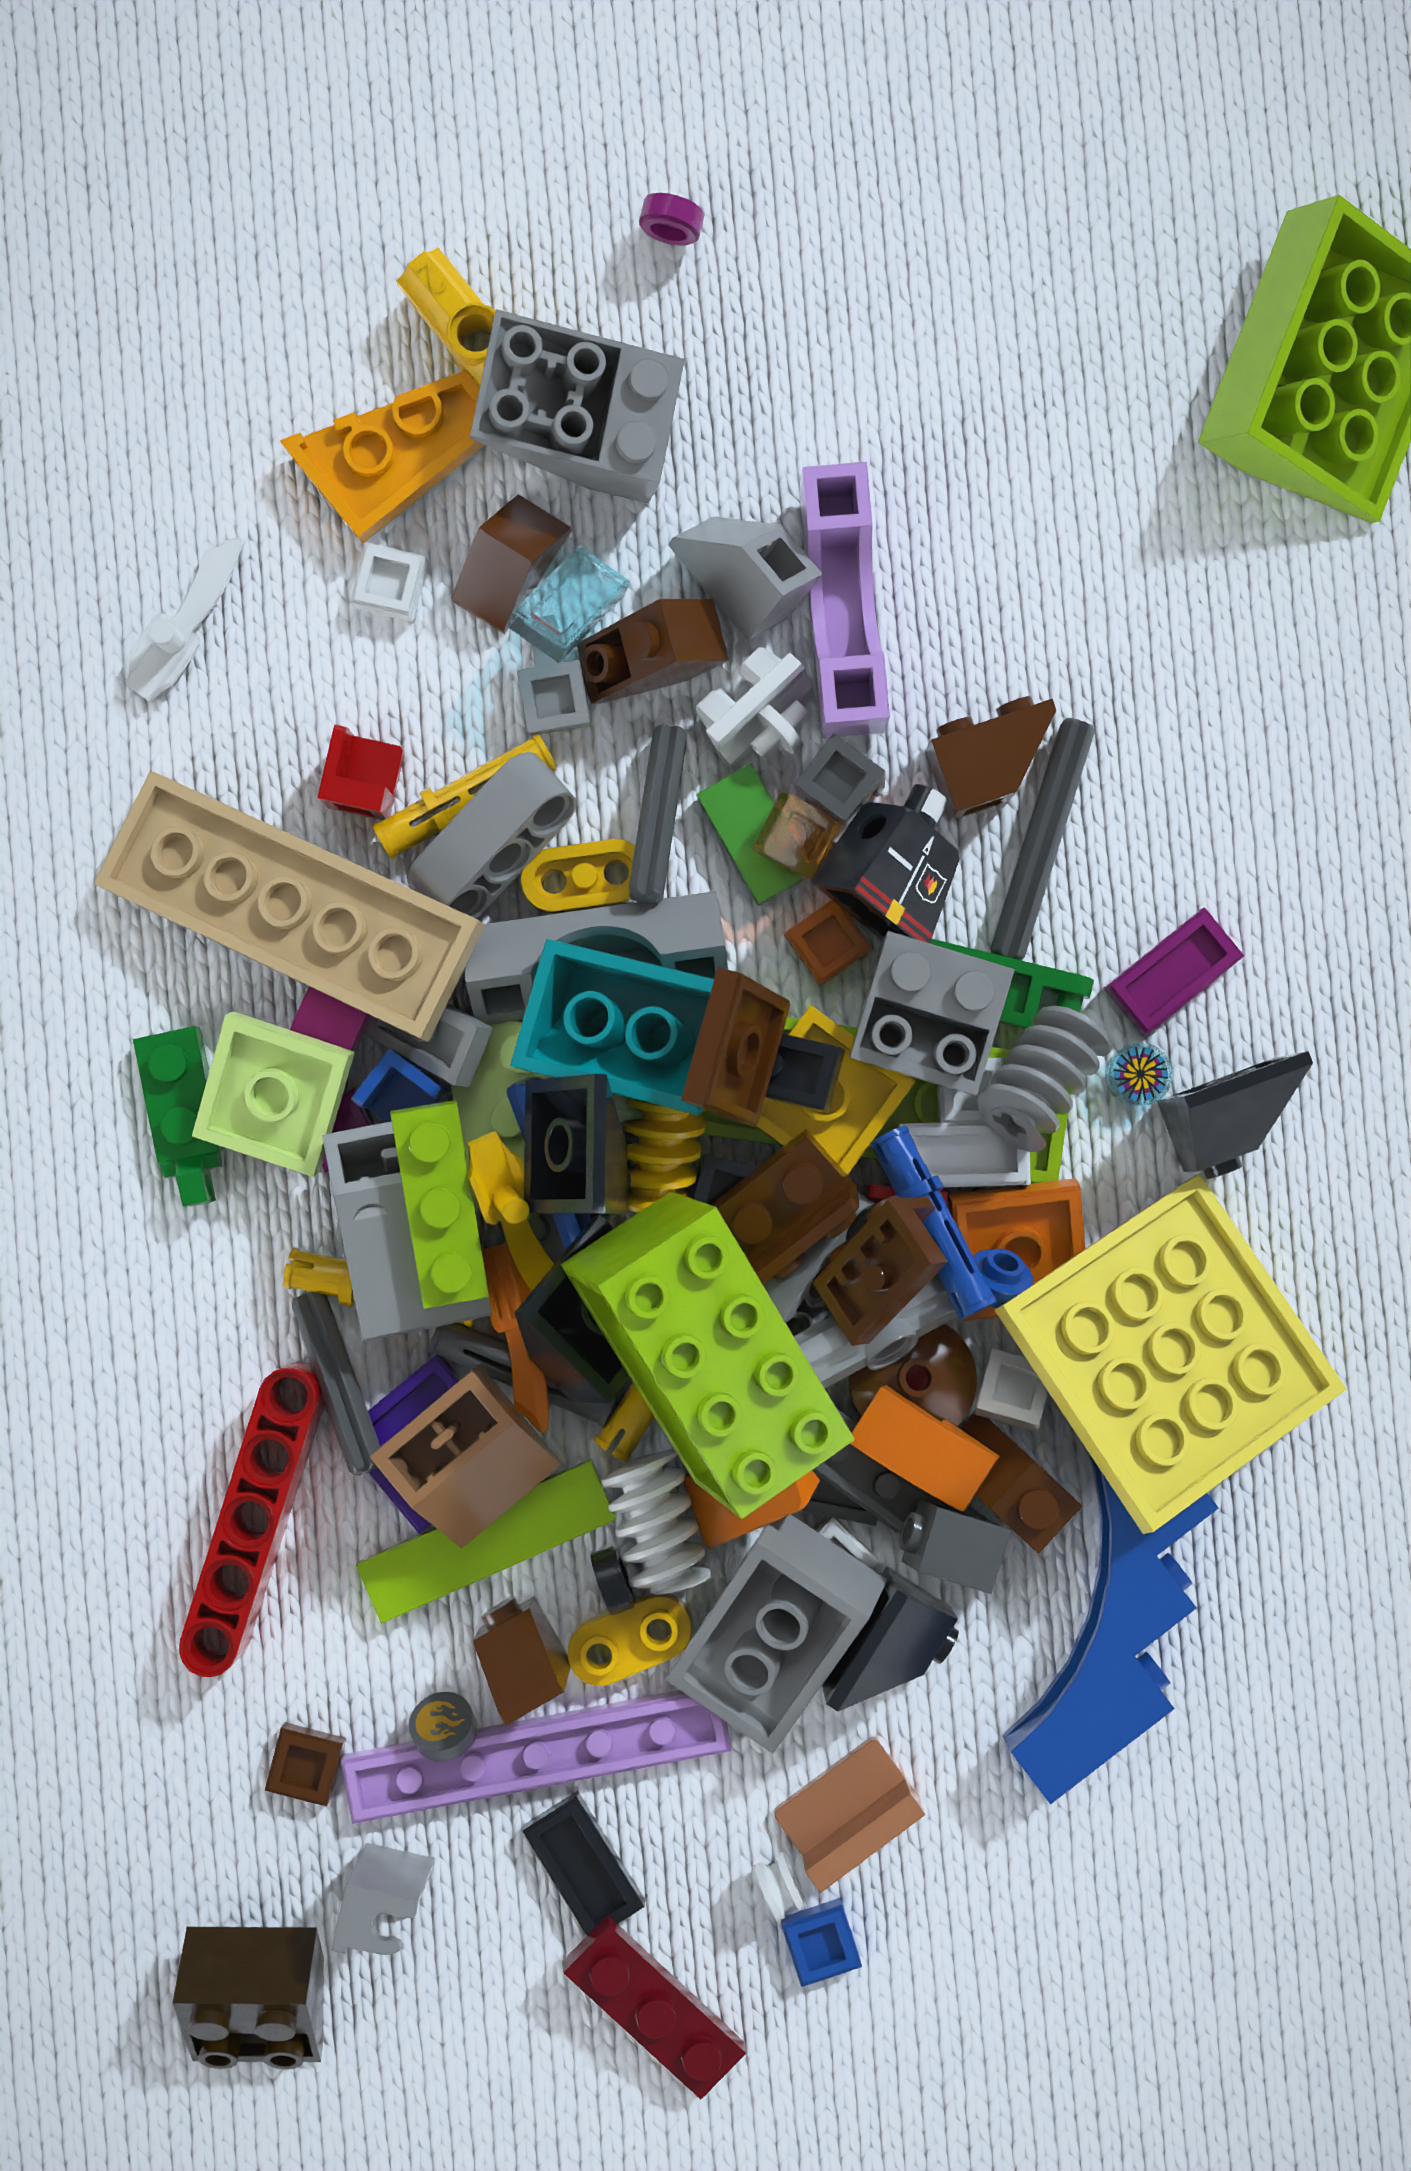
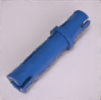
(911, 1179)

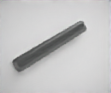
(1042, 838)

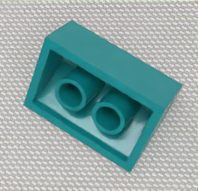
(613, 1019)

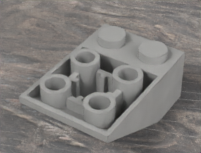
(577, 405)
(379, 1239)

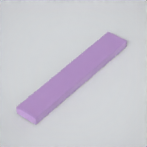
(534, 1755)

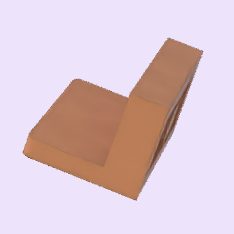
(849, 1812)

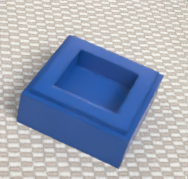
(821, 1942)

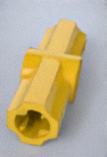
(447, 307)

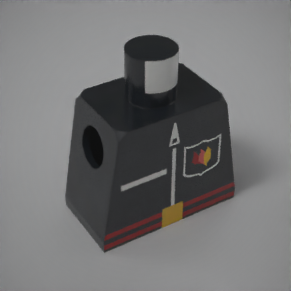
(893, 866)

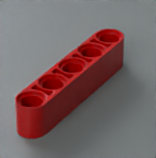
(235, 1543)

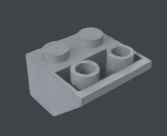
(931, 1013)

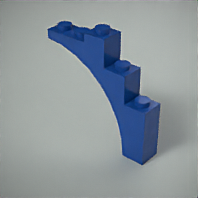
(1103, 1691)

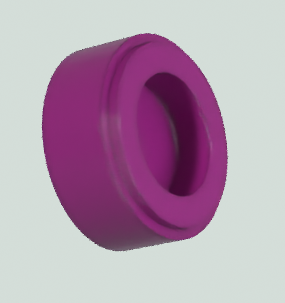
(671, 219)

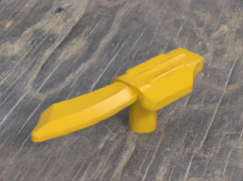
(498, 1186)

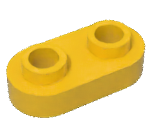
(584, 871)
(629, 1640)

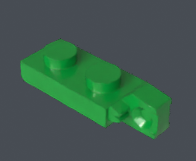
(173, 1083)

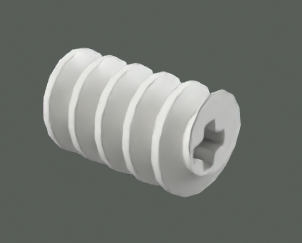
(656, 1524)

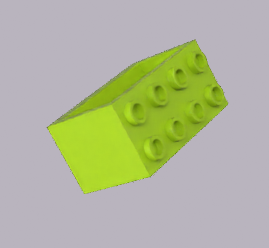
(708, 1351)

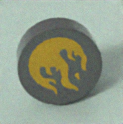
(443, 1726)

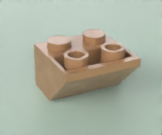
(466, 1458)

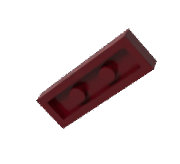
(653, 2007)

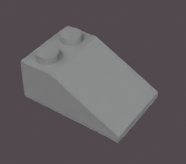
(777, 1630)

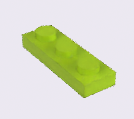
(439, 1204)

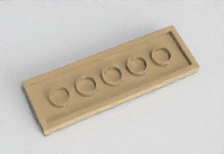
(290, 905)

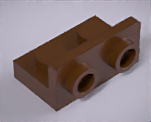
(789, 1206)
(880, 1268)

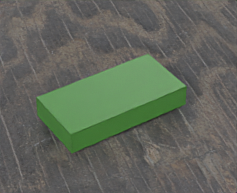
(738, 813)

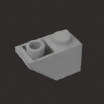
(748, 570)

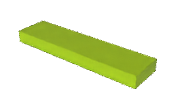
(436, 1566)

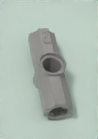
(836, 1358)

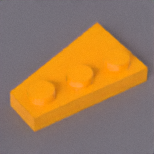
(392, 455)

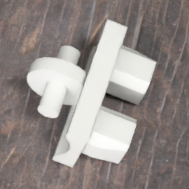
(763, 713)

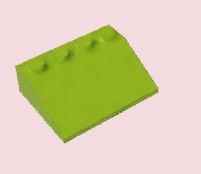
(1323, 364)

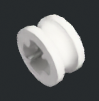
(780, 1886)

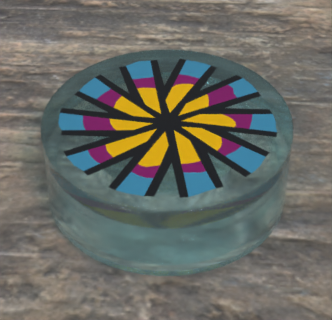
(1138, 1074)

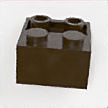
(251, 1995)

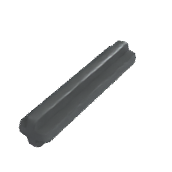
(657, 814)
(337, 1381)

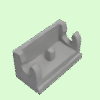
(380, 1884)

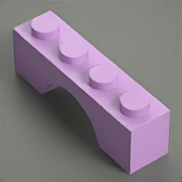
(841, 602)

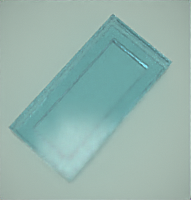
(568, 604)

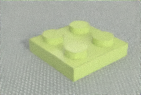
(272, 1093)

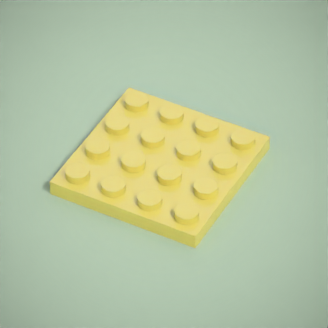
(1170, 1353)

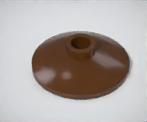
(949, 1372)

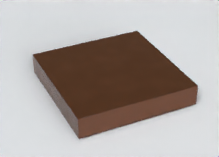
(736, 1048)

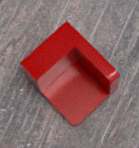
(360, 775)

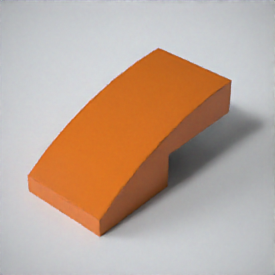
(923, 1449)

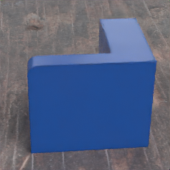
(397, 1085)

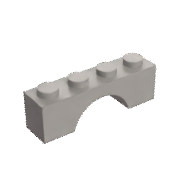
(673, 934)

